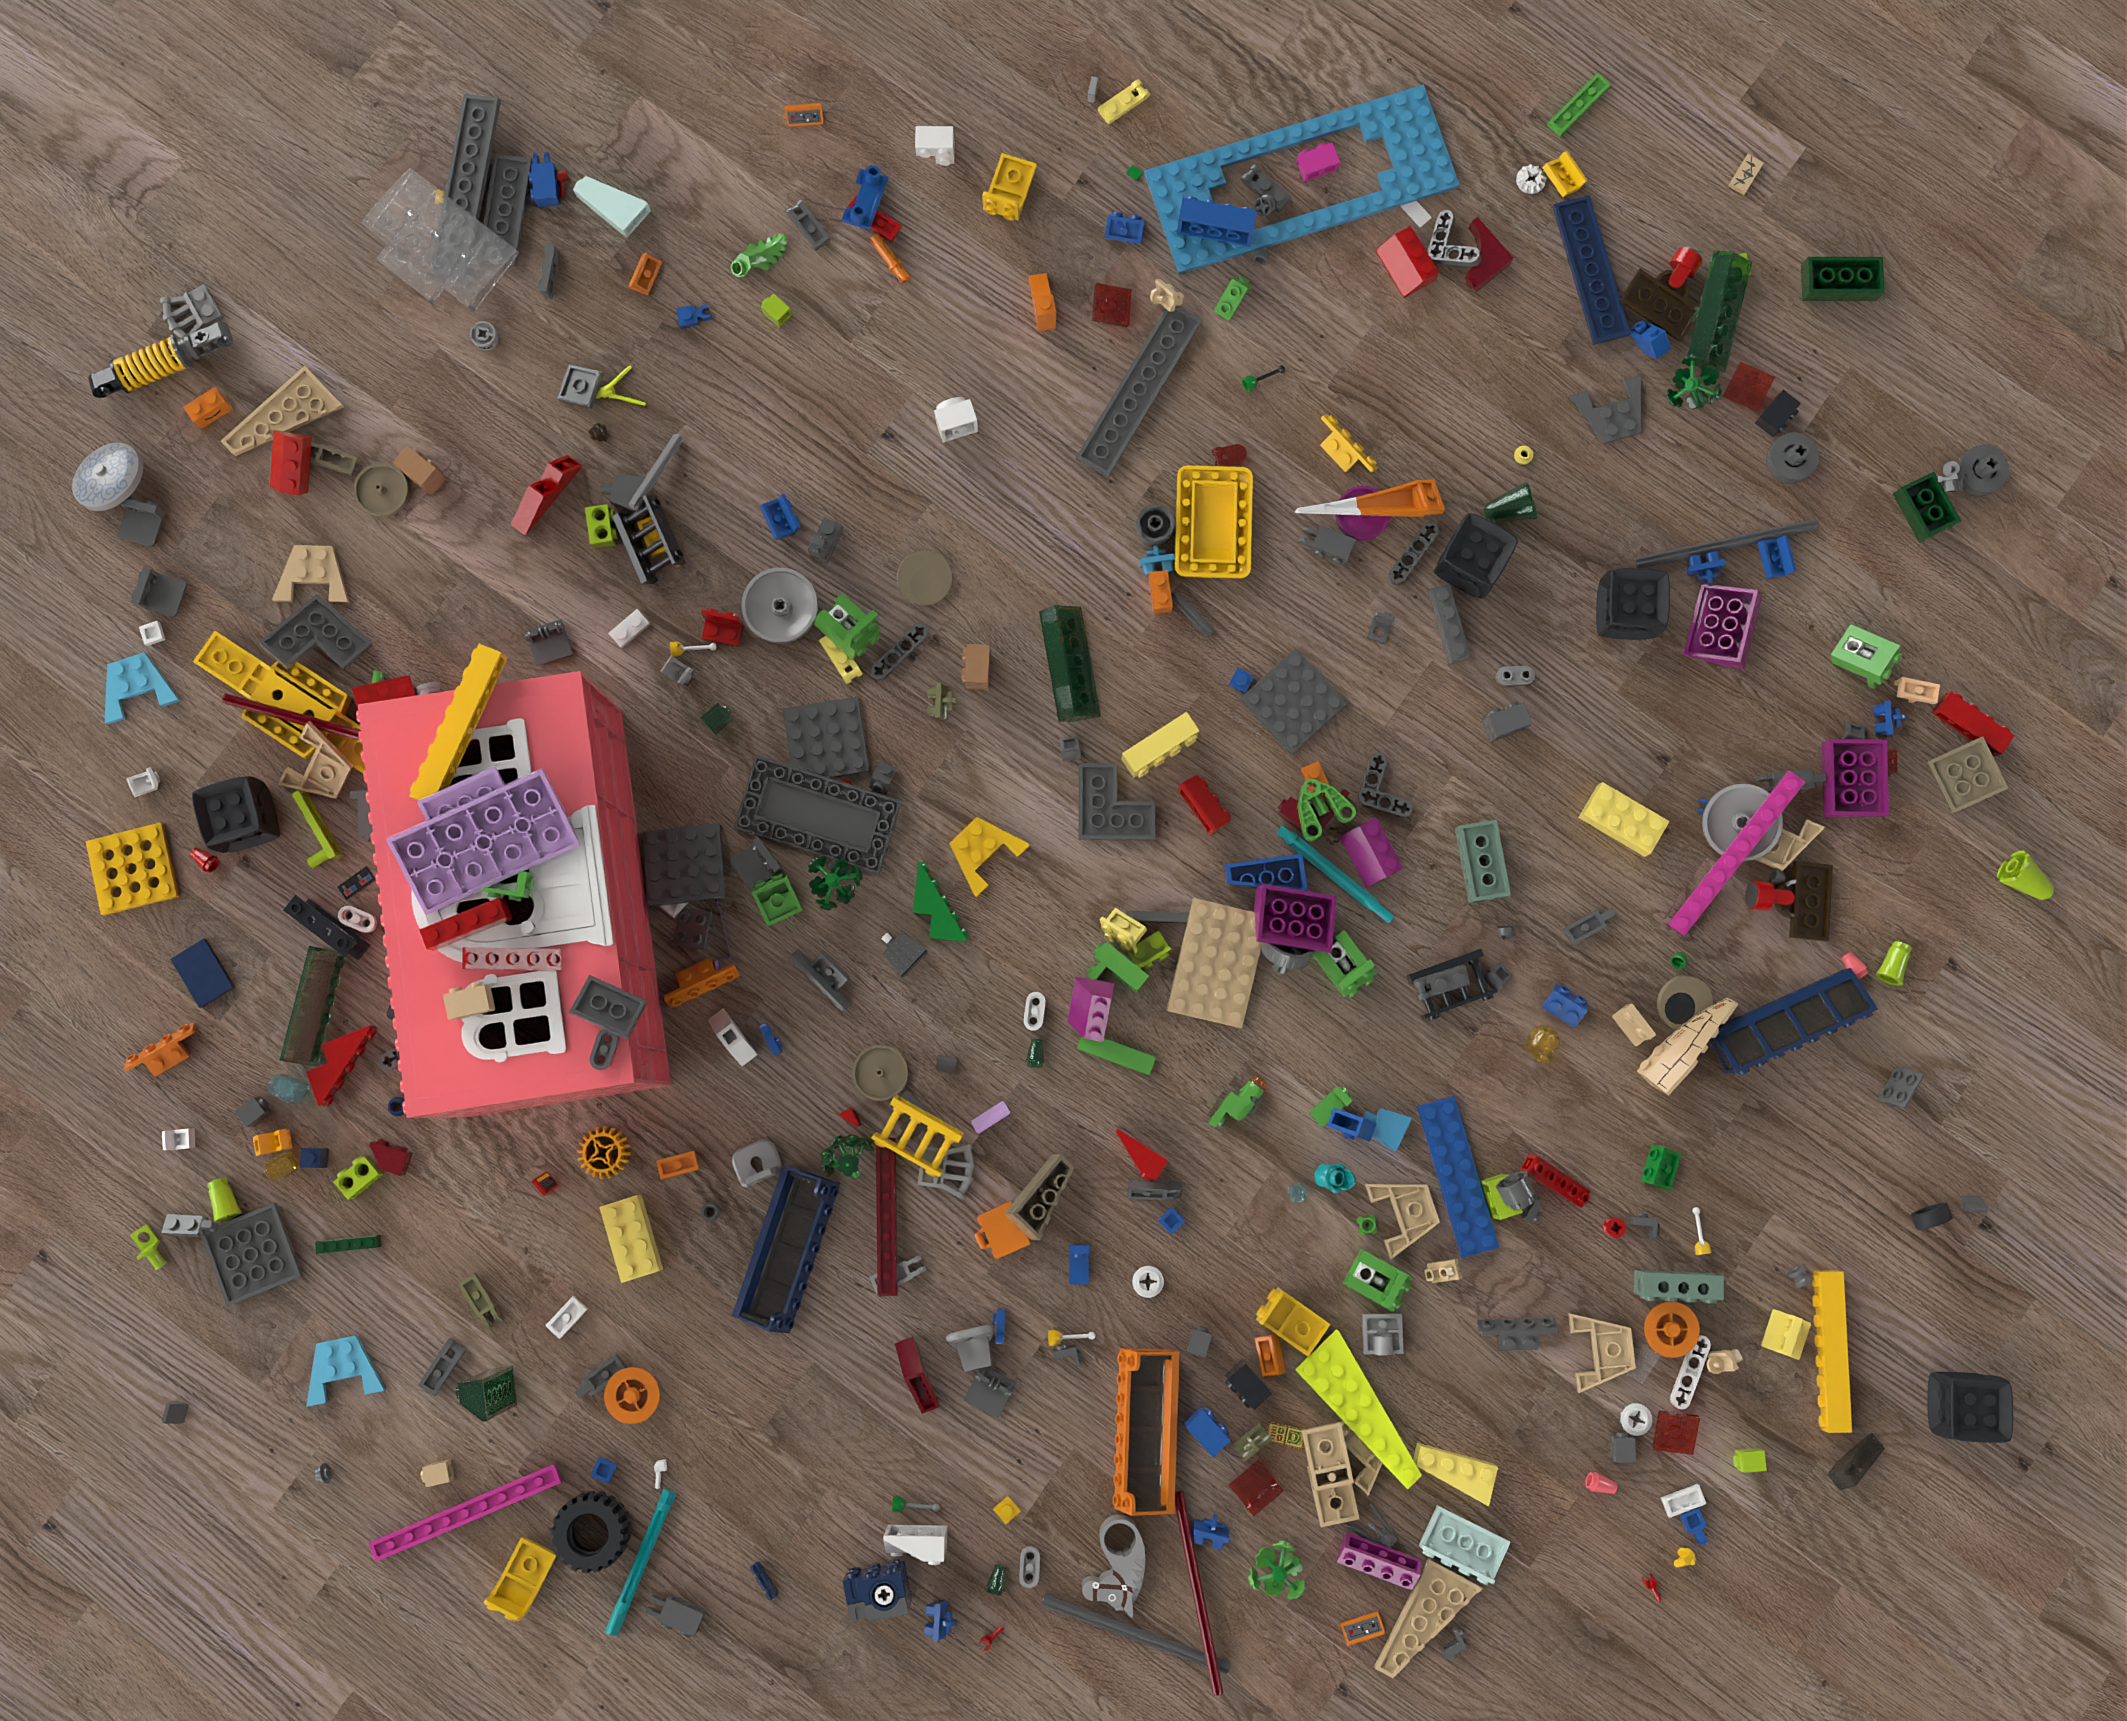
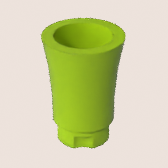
(1895, 964)
(223, 1200)

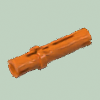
(894, 264)

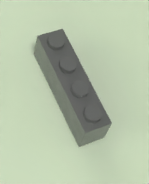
(1449, 624)

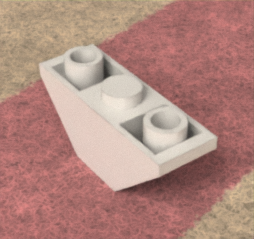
(732, 1037)

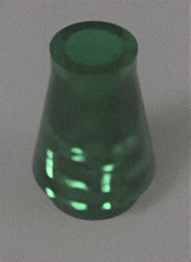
(1035, 1054)
(996, 1582)

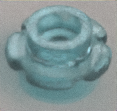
(1296, 1187)

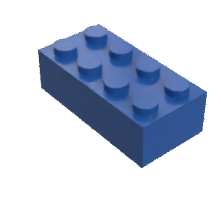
(1216, 221)

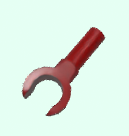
(562, 176)
(1651, 1585)
(991, 1637)

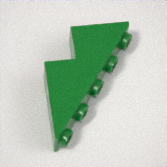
(930, 903)

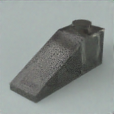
(1855, 1463)

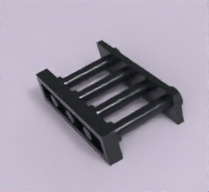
(633, 544)
(326, 927)
(1473, 960)

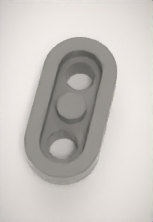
(1516, 677)
(1029, 1566)

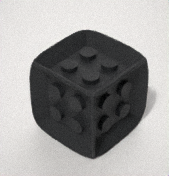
(1476, 555)
(1633, 603)
(235, 814)
(1970, 1407)

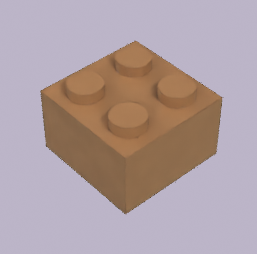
(419, 469)
(977, 666)

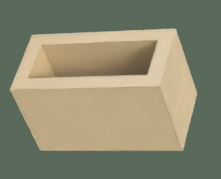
(468, 1002)

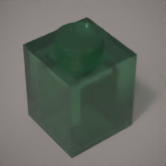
(717, 718)

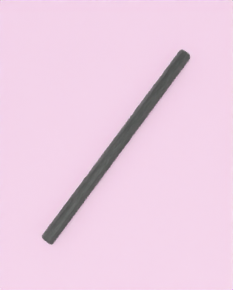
(1726, 543)
(1130, 1632)

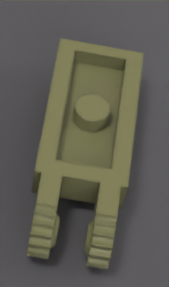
(479, 1299)

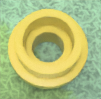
(1519, 458)

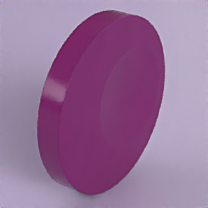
(1361, 526)

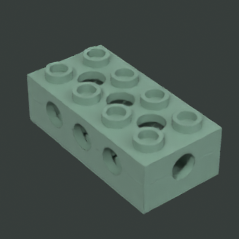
(1493, 854)
(1692, 1286)

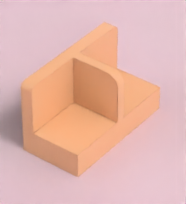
(1917, 690)

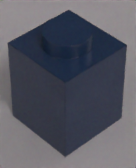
(314, 1158)

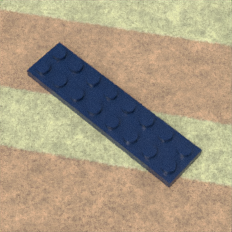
(1591, 270)

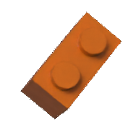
(208, 407)
(1160, 592)

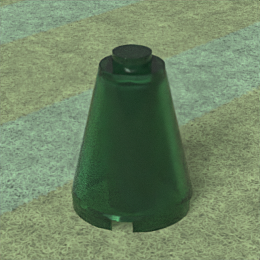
(1512, 505)

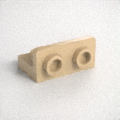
(1633, 1024)

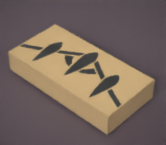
(1745, 174)

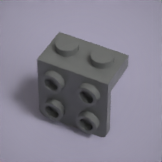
(141, 521)
(159, 592)

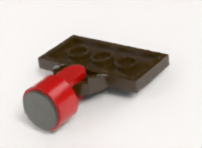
(1663, 298)
(1802, 900)

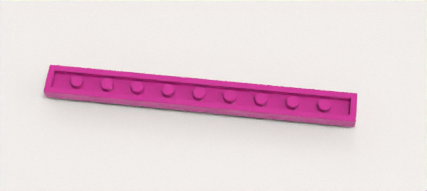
(1736, 853)
(465, 1512)

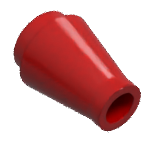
(206, 861)

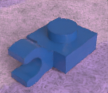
(1693, 1523)

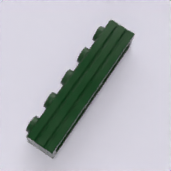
(347, 1244)

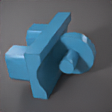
(1165, 561)

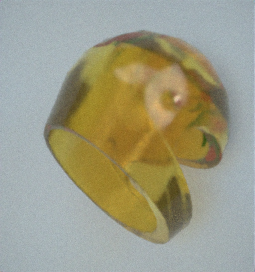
(1545, 1039)

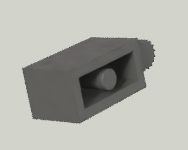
(1328, 544)
(677, 1614)

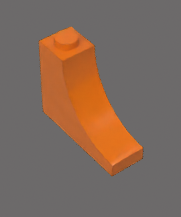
(1042, 302)

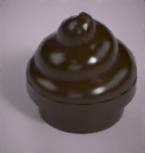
(598, 432)

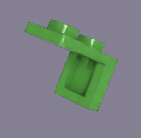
(1232, 297)
(524, 885)
(1335, 1099)

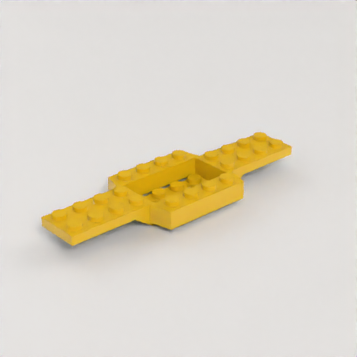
(259, 682)

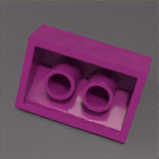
(1371, 852)
(1090, 1007)

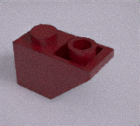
(390, 1158)

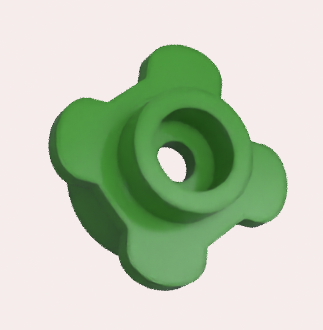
(1372, 1225)

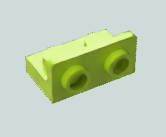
(1149, 950)

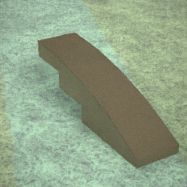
(332, 459)

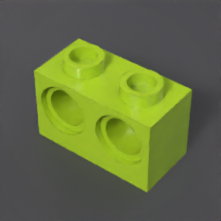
(597, 527)
(360, 1181)

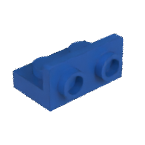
(1124, 228)

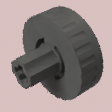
(1797, 448)
(1991, 467)
(1285, 958)

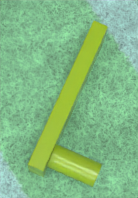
(330, 847)

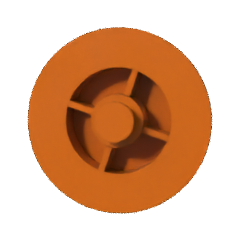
(1671, 1329)
(632, 1395)

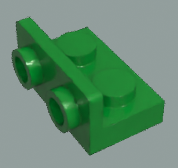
(1661, 1167)

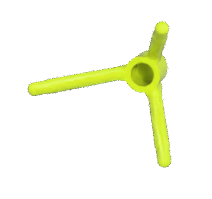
(609, 391)

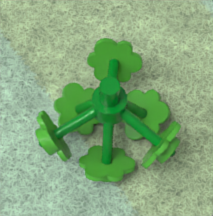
(1273, 1580)

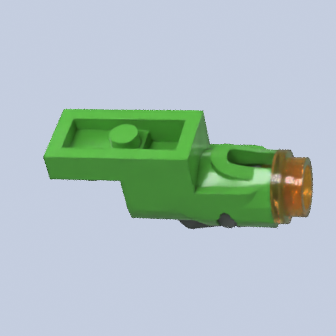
(1242, 1104)

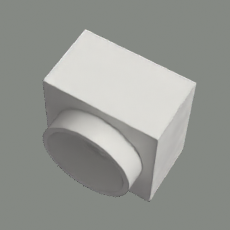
(955, 418)

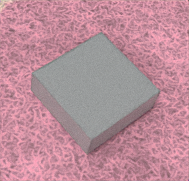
(1093, 88)

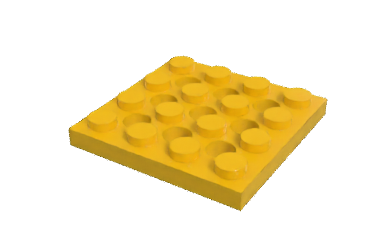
(117, 843)

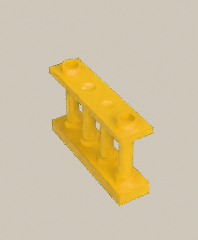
(934, 1126)

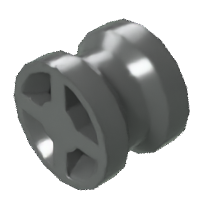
(1261, 207)
(1800, 1276)

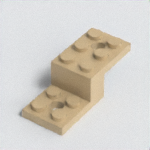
(1330, 1474)

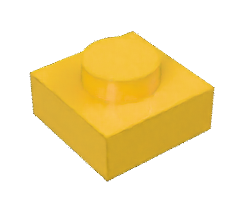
(1006, 1509)

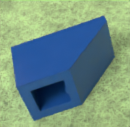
(1650, 339)

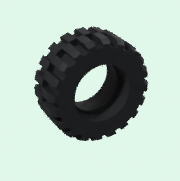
(569, 1547)

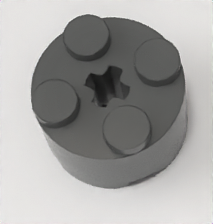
(1162, 518)

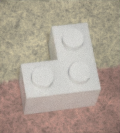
(936, 142)

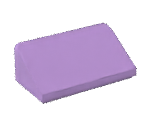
(990, 1117)

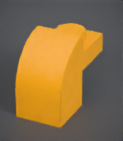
(272, 1142)

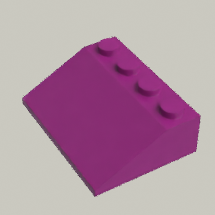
(1723, 625)
(1855, 778)
(1294, 918)

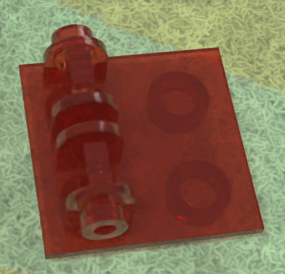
(1256, 1487)

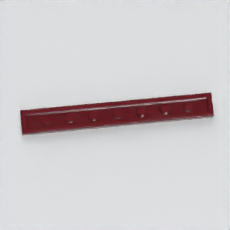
(886, 1221)

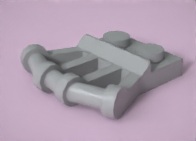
(201, 305)
(938, 1182)

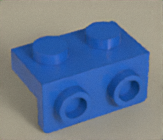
(780, 517)
(1777, 557)
(1566, 1005)

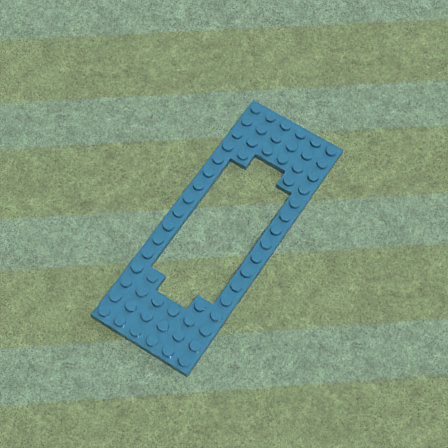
(1401, 119)

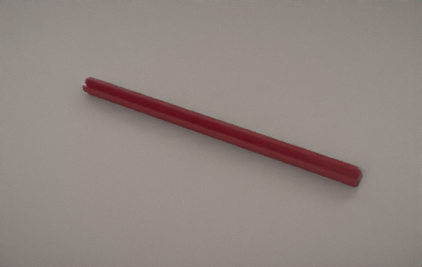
(290, 716)
(1198, 1594)

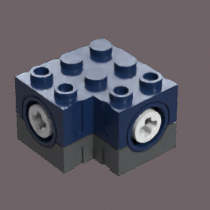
(877, 1591)

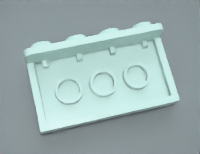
(1464, 1545)

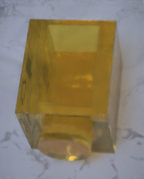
(281, 1166)

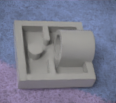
(1382, 1333)

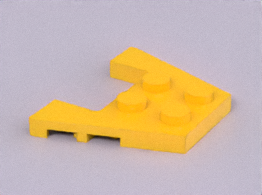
(977, 844)

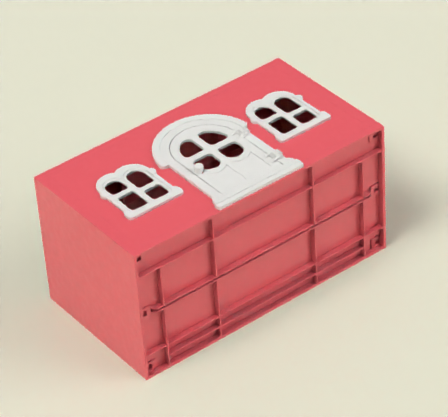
(583, 900)

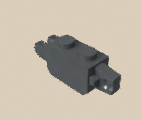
(1806, 775)

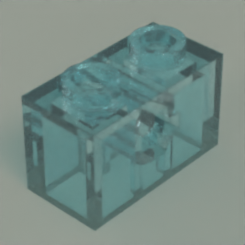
(288, 1088)

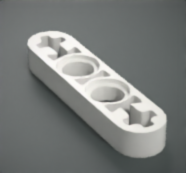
(1694, 1373)

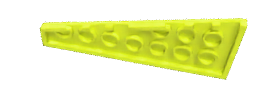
(1342, 1385)

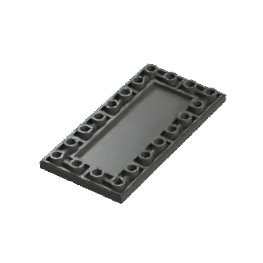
(817, 814)

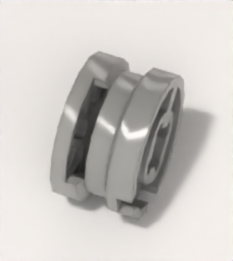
(484, 335)
(428, 688)

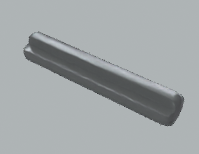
(1192, 614)

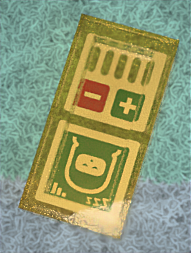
(1285, 1435)

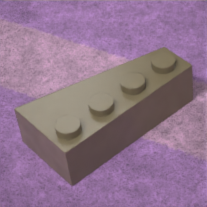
(1036, 1202)

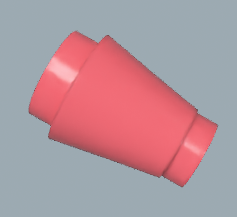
(1855, 964)
(1600, 1483)

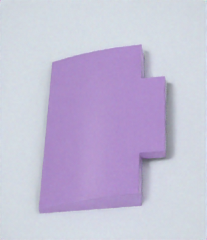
(481, 835)

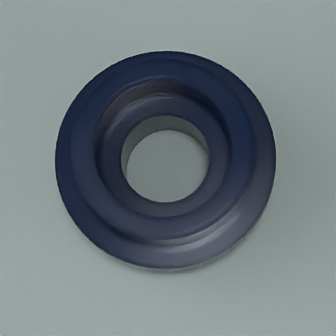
(392, 1106)

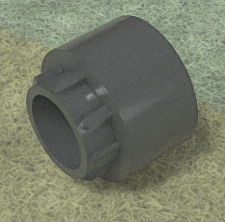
(1517, 1190)

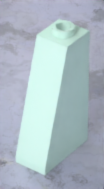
(614, 206)

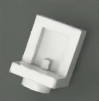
(143, 782)
(178, 1139)

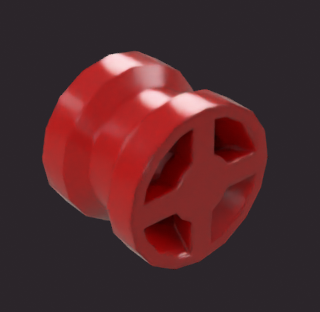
(1609, 1227)

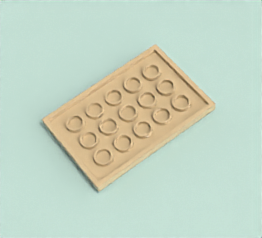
(1216, 964)

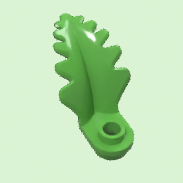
(759, 255)

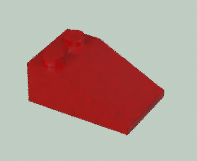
(1144, 1158)

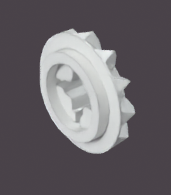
(1531, 187)
(1155, 1287)
(1639, 1427)

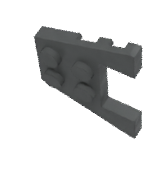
(1615, 419)

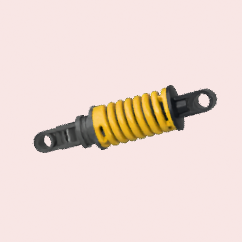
(158, 361)

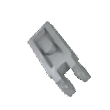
(903, 1272)

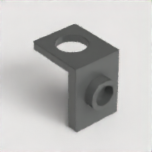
(1382, 620)

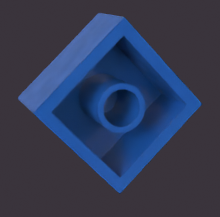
(1207, 1431)

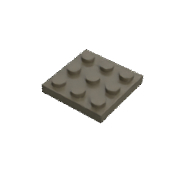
(1967, 774)

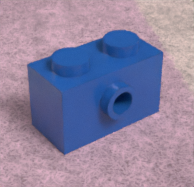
(1351, 1125)

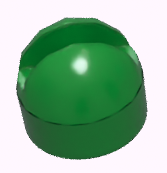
(1679, 960)

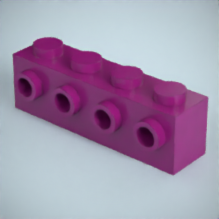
(1379, 1561)

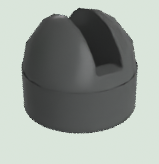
(1261, 256)
(1777, 877)
(1505, 932)

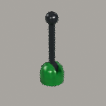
(1250, 382)

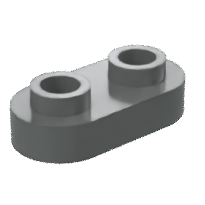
(603, 1048)

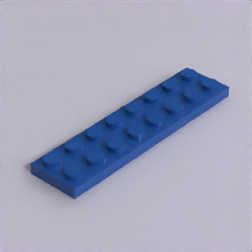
(1457, 1177)

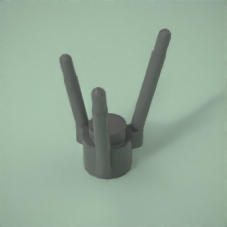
(1384, 1536)

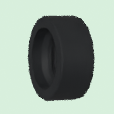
(1931, 1216)

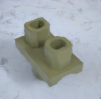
(943, 701)
(1251, 1442)

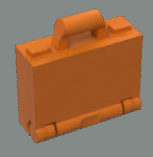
(1000, 1231)

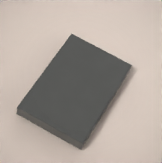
(608, 1007)

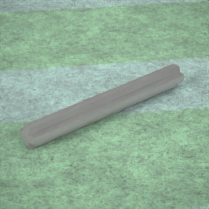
(656, 471)

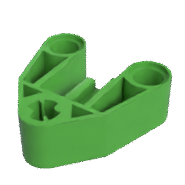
(1334, 799)

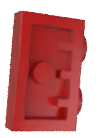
(722, 627)

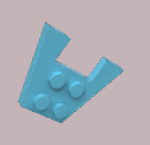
(132, 678)
(341, 1360)

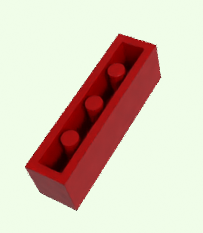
(1972, 723)
(465, 924)

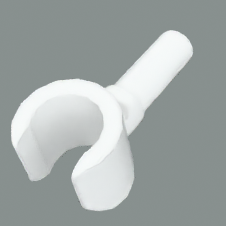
(661, 1465)

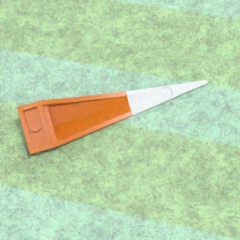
(1406, 500)

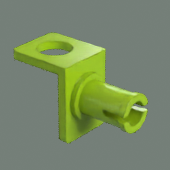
(149, 1248)

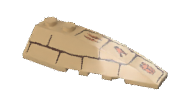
(1678, 1053)

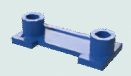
(868, 198)

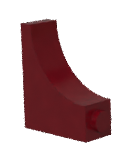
(1494, 256)
(1289, 812)
(916, 1375)

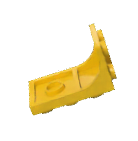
(1009, 187)
(1292, 1321)
(521, 1580)

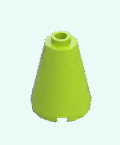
(2025, 876)

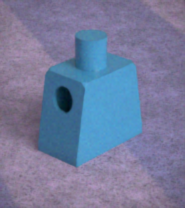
(1389, 1127)

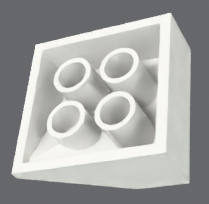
(920, 1541)

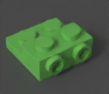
(776, 898)

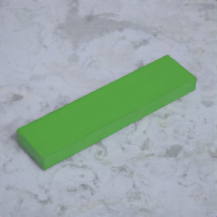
(1578, 105)
(1118, 1054)

